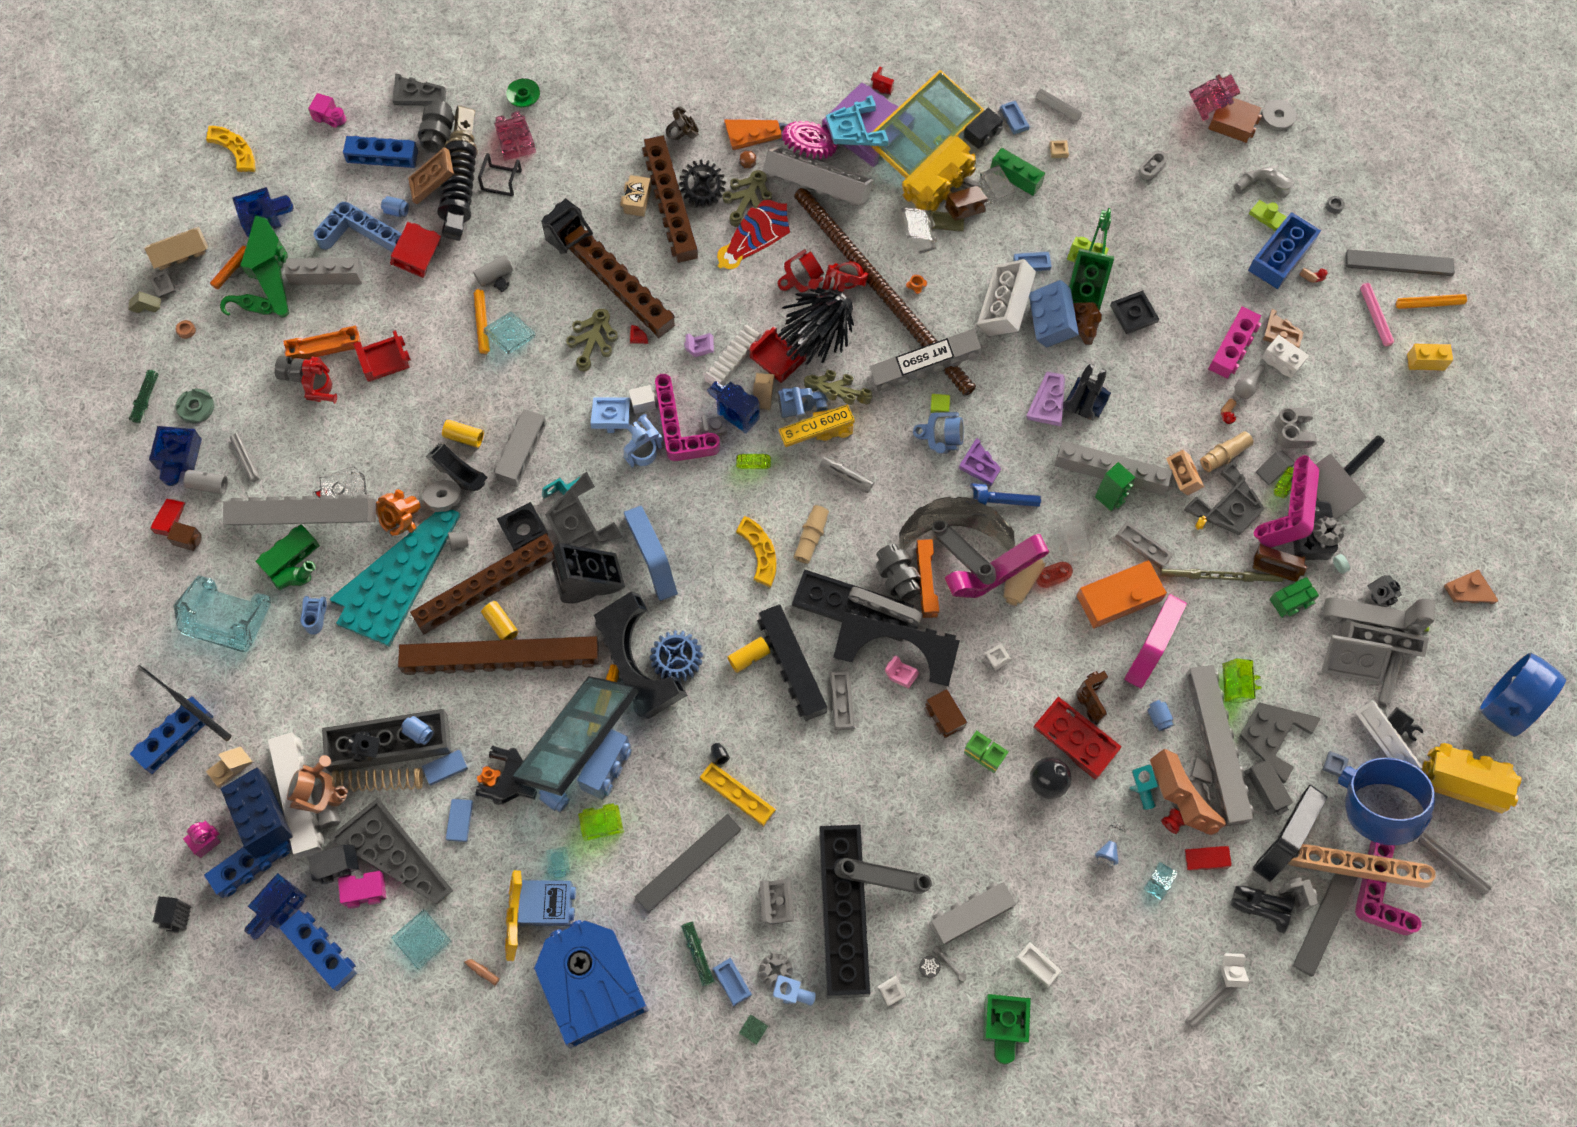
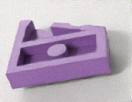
(980, 464)

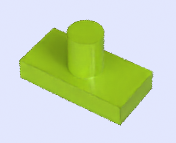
(1267, 214)

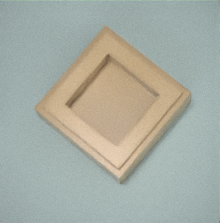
(1059, 149)

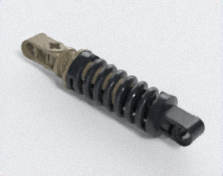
(460, 185)

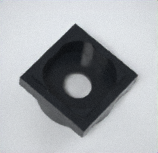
(523, 515)

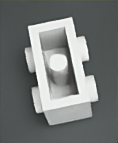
(1284, 356)

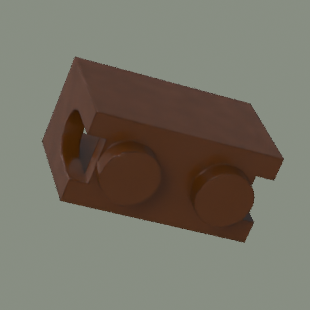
(966, 203)
(945, 714)

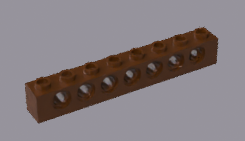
(670, 199)
(610, 278)
(483, 584)

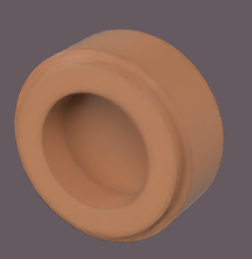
(185, 329)

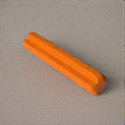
(228, 269)

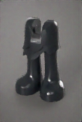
(1095, 388)
(1253, 902)

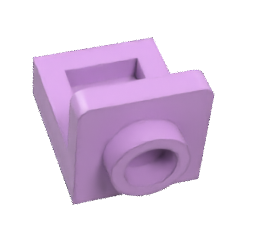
(699, 345)

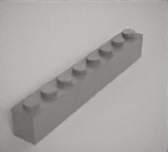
(299, 511)
(1219, 745)

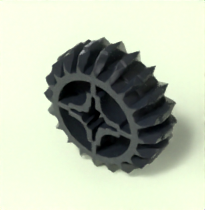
(698, 177)

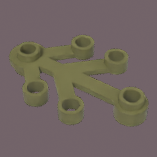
(747, 194)
(592, 337)
(836, 388)

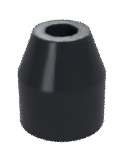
(719, 754)

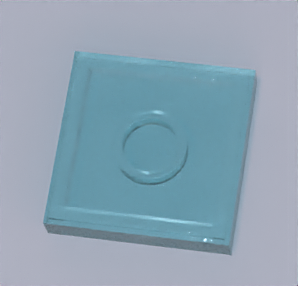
(509, 332)
(421, 939)

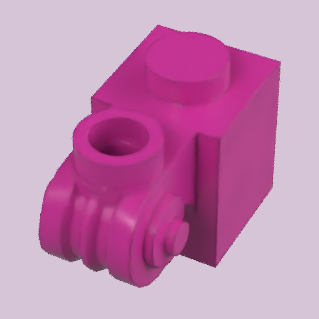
(324, 110)
(202, 838)

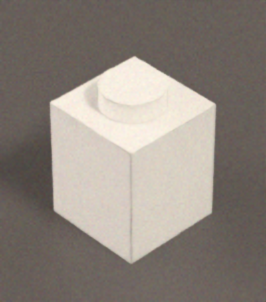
(643, 399)

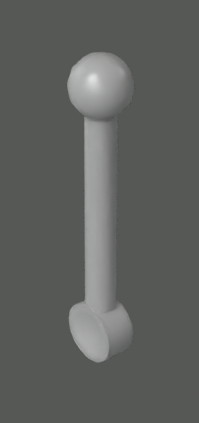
(961, 976)

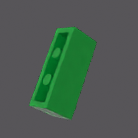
(1019, 171)
(1115, 487)
(288, 551)

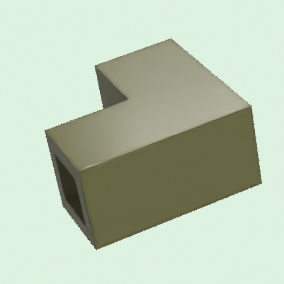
(144, 301)

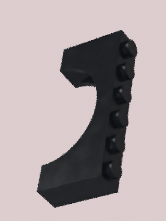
(616, 626)
(937, 649)

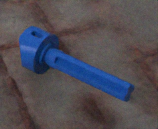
(981, 494)

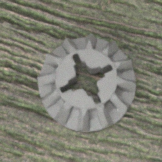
(1329, 538)
(776, 960)

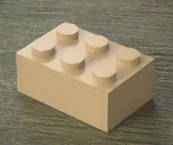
(176, 248)

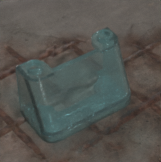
(219, 616)

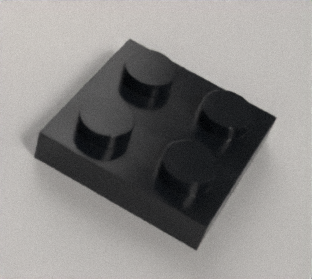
(1134, 312)

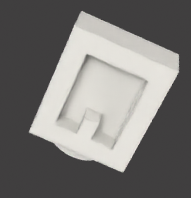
(1234, 971)

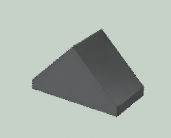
(1275, 467)

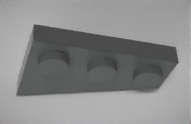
(416, 93)

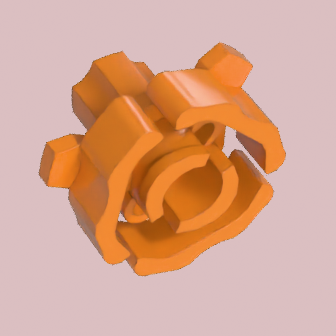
(394, 510)

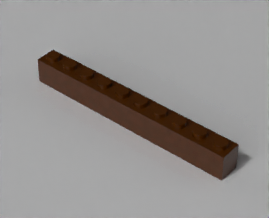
(498, 655)

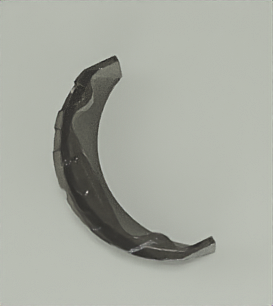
(957, 512)

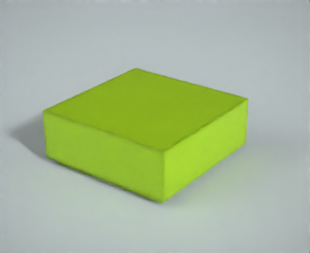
(940, 403)

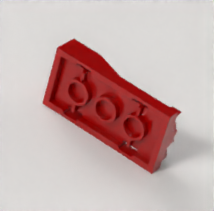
(1077, 738)

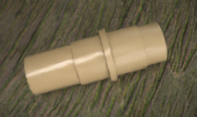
(1226, 451)
(811, 534)

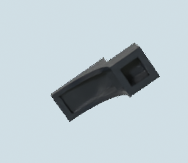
(457, 469)

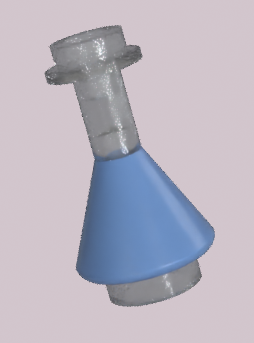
(1108, 855)

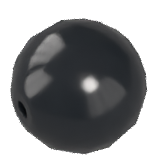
(1050, 778)

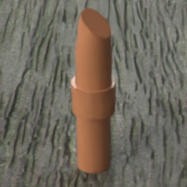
(482, 971)

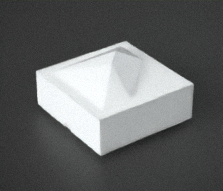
(998, 657)
(891, 991)

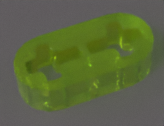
(753, 461)
(1284, 484)

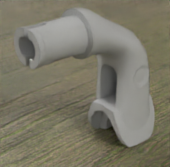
(1278, 182)

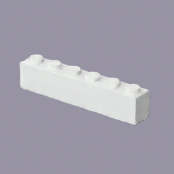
(302, 824)

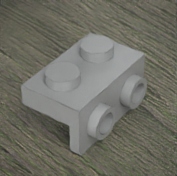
(1304, 893)
(776, 901)

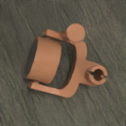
(303, 783)

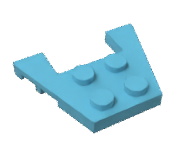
(848, 127)

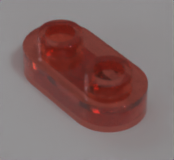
(1055, 575)

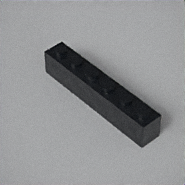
(792, 662)

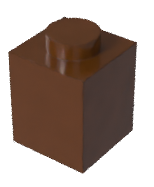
(184, 536)

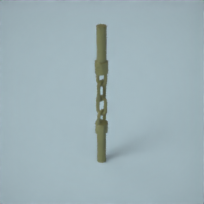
(1248, 576)

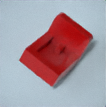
(882, 83)

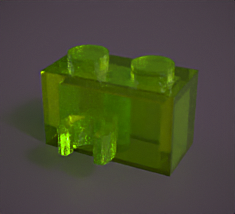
(1239, 681)
(601, 822)

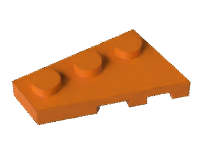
(751, 132)

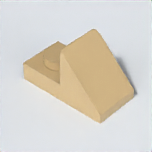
(763, 389)
(230, 765)

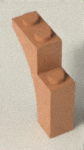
(1179, 790)

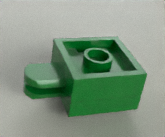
(1004, 1024)

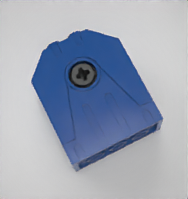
(592, 997)

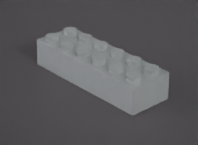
(818, 175)

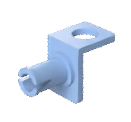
(793, 992)

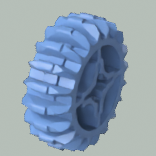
(683, 642)

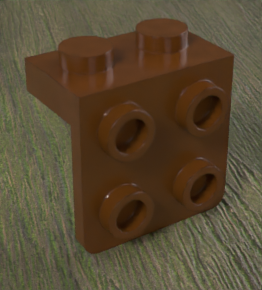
(1087, 321)
(1088, 697)

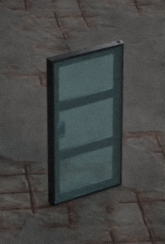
(574, 735)

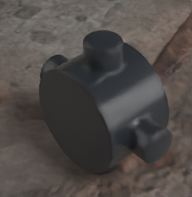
(501, 284)

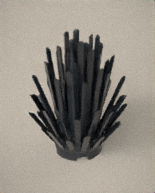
(826, 314)

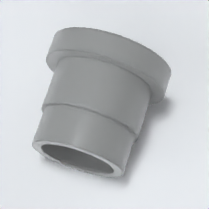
(457, 540)

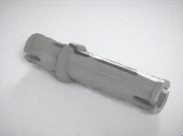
(842, 471)

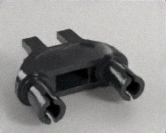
(507, 787)

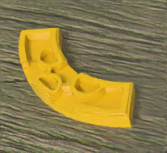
(236, 144)
(763, 549)
(512, 915)

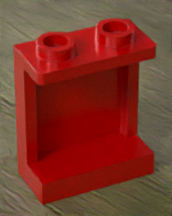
(415, 249)
(771, 355)
(383, 357)

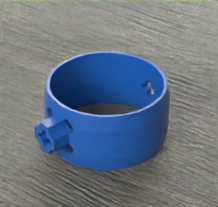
(1520, 702)
(1394, 773)

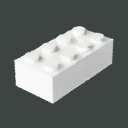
(1006, 298)

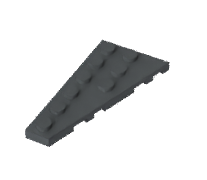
(390, 849)

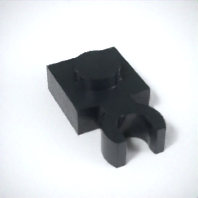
(1403, 722)

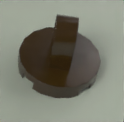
(684, 125)

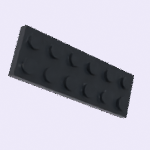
(830, 599)

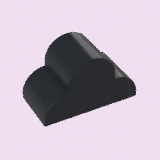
(585, 573)

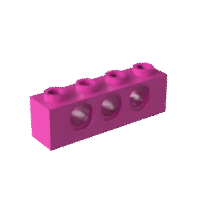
(1244, 320)

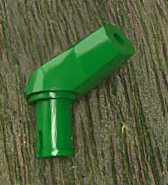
(294, 576)

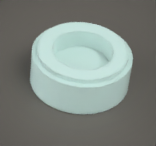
(1341, 564)

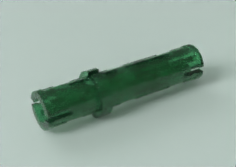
(142, 399)
(689, 929)

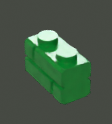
(1294, 597)

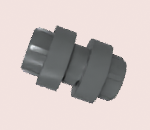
(435, 126)
(895, 565)

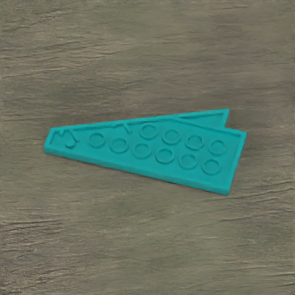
(386, 590)

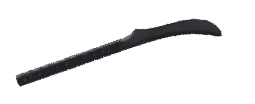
(191, 707)

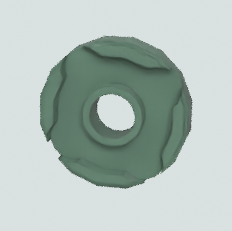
(197, 415)

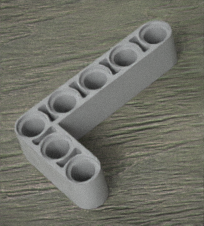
(1411, 621)

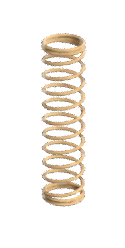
(418, 779)

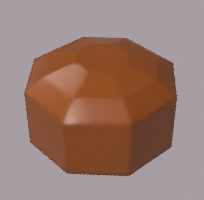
(747, 159)

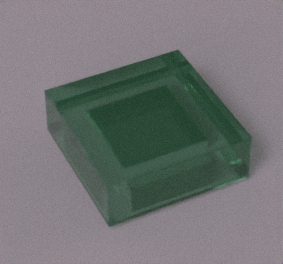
(753, 1029)

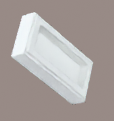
(1038, 964)

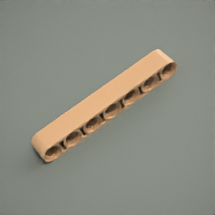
(1368, 861)

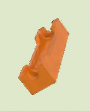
(322, 344)
(929, 600)

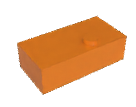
(1121, 594)

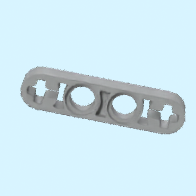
(885, 606)

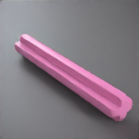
(1377, 314)

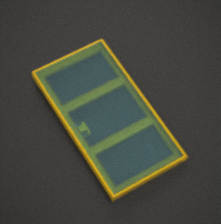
(925, 122)

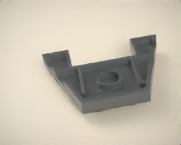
(1235, 509)
(571, 520)
(1268, 729)

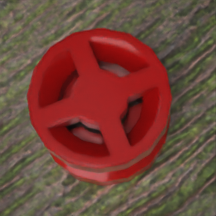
(1173, 821)

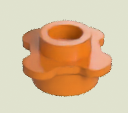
(916, 279)
(488, 781)

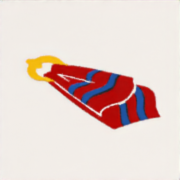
(756, 232)

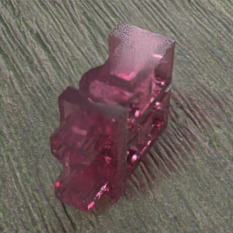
(1214, 95)
(512, 130)

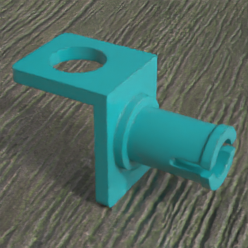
(559, 485)
(1144, 788)

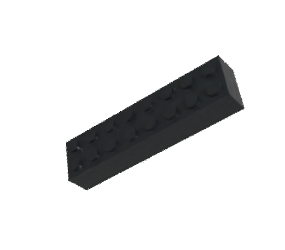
(843, 915)

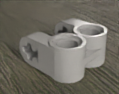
(1290, 428)

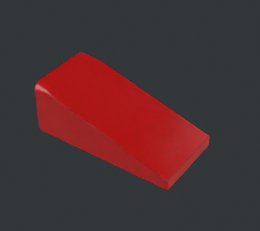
(164, 520)
(1208, 858)

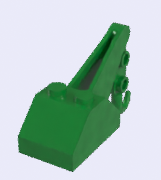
(263, 261)
(1092, 269)

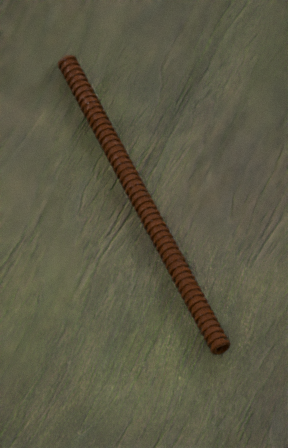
(878, 284)

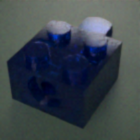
(261, 204)
(736, 405)
(174, 452)
(274, 905)

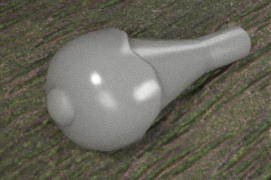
(1246, 387)

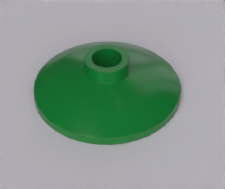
(523, 87)

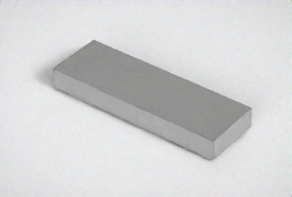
(1144, 545)
(842, 700)

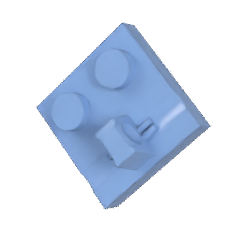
(610, 413)

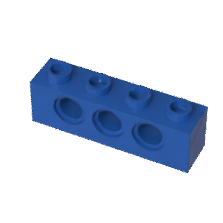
(380, 151)
(168, 745)
(219, 875)
(294, 930)

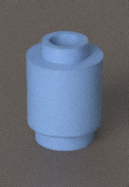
(395, 206)
(1160, 715)
(417, 730)
(554, 801)

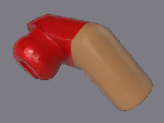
(1314, 277)
(1226, 412)

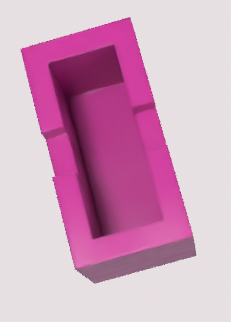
(363, 890)

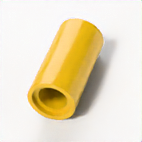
(462, 433)
(499, 621)
(751, 652)

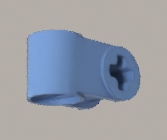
(313, 610)

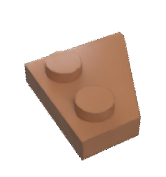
(1471, 589)

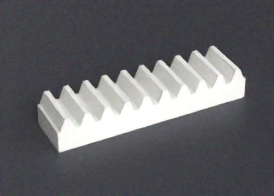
(732, 356)
(1385, 734)

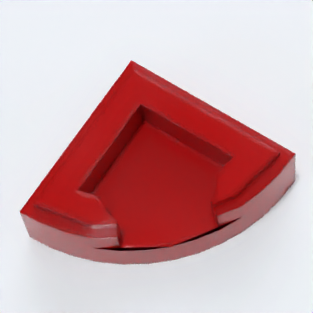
(637, 335)

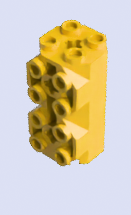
(938, 173)
(1472, 780)

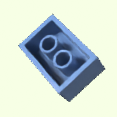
(1053, 313)
(605, 765)

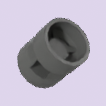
(289, 368)

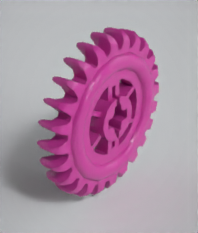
(809, 139)

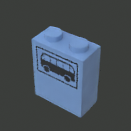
(546, 903)

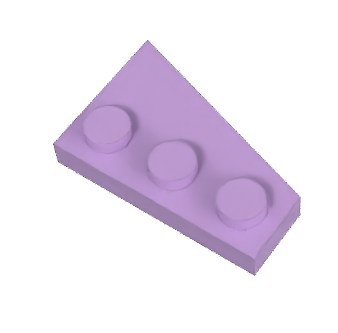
(1048, 402)

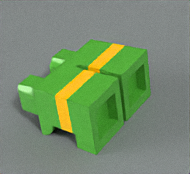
(987, 756)

